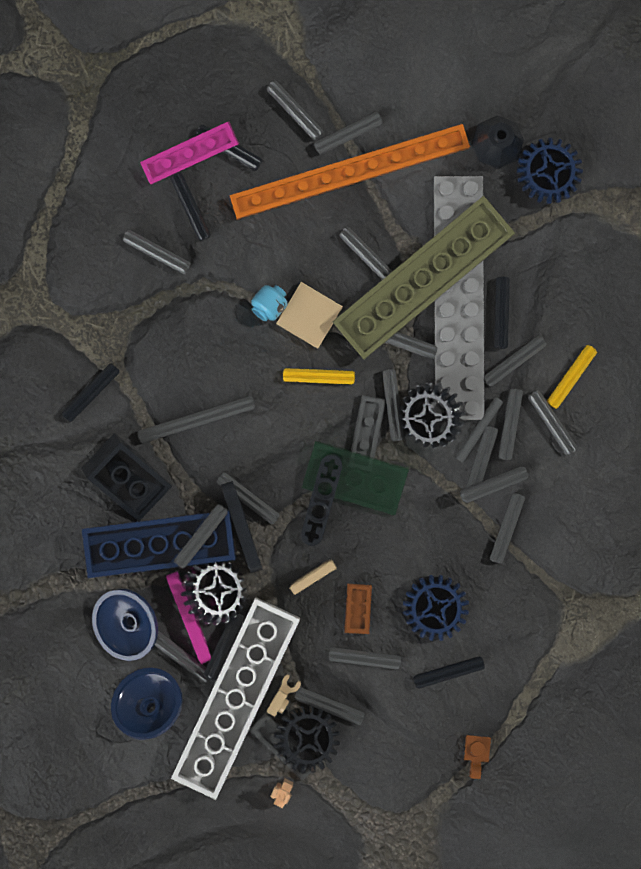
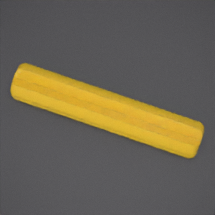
(318, 376)
(572, 376)

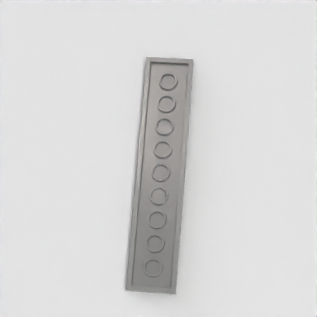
(461, 308)

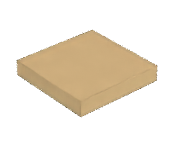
(309, 315)
(312, 576)

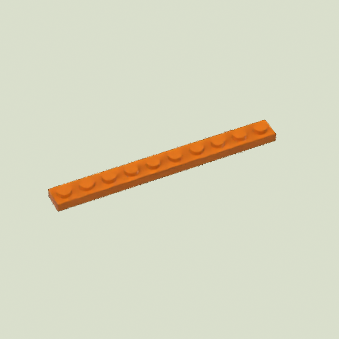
(349, 171)

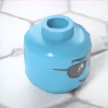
(269, 303)

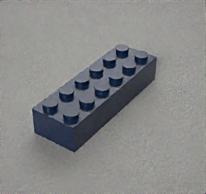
(153, 544)

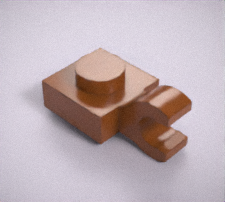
(477, 750)

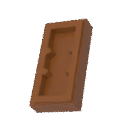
(358, 608)

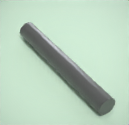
(479, 429)

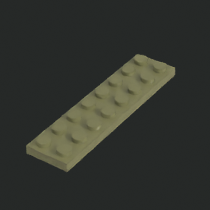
(423, 277)

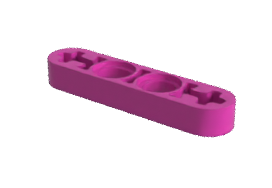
(192, 625)

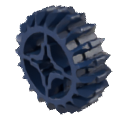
(547, 161)
(445, 626)

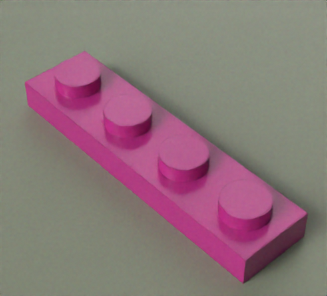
(189, 153)

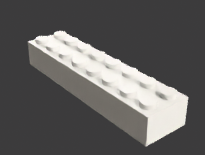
(235, 698)

